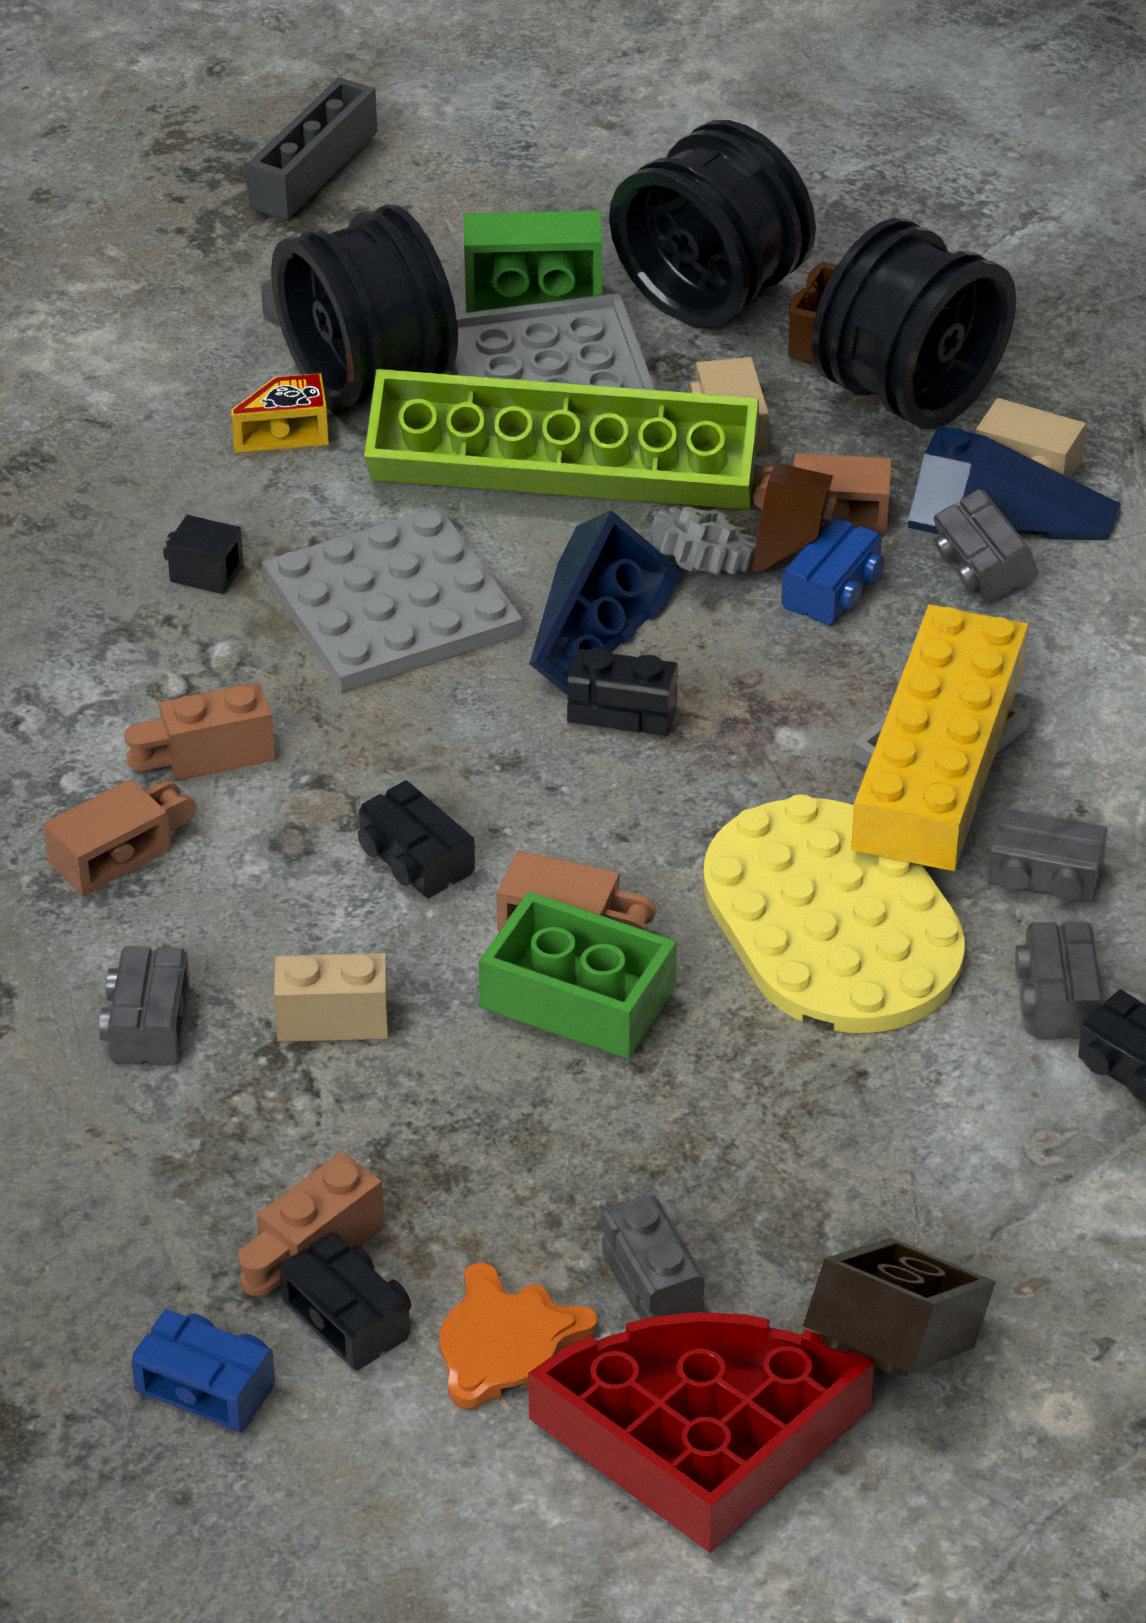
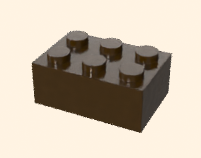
(898, 1305)

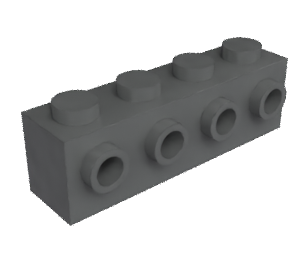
(312, 148)

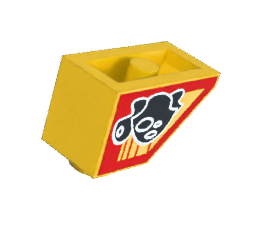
(282, 415)

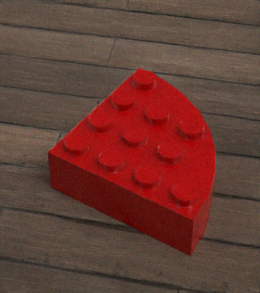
(700, 1412)

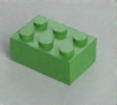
(531, 258)
(578, 974)

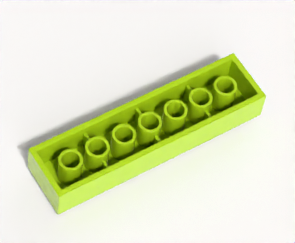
(563, 439)

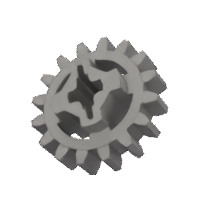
(702, 540)

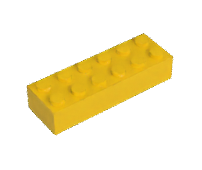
(939, 738)

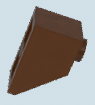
(792, 513)

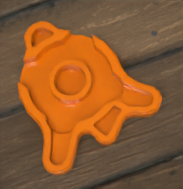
(501, 1336)

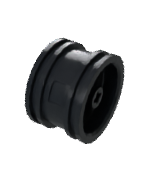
(712, 223)
(364, 303)
(913, 323)

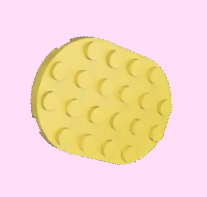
(831, 925)

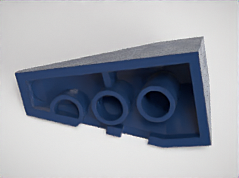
(1021, 488)
(600, 594)

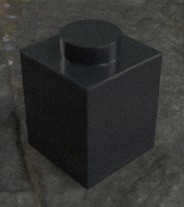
(204, 554)

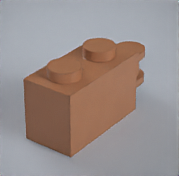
(857, 480)
(205, 733)
(115, 832)
(571, 884)
(333, 1198)

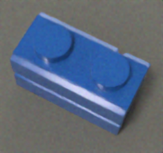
(832, 571)
(204, 1369)

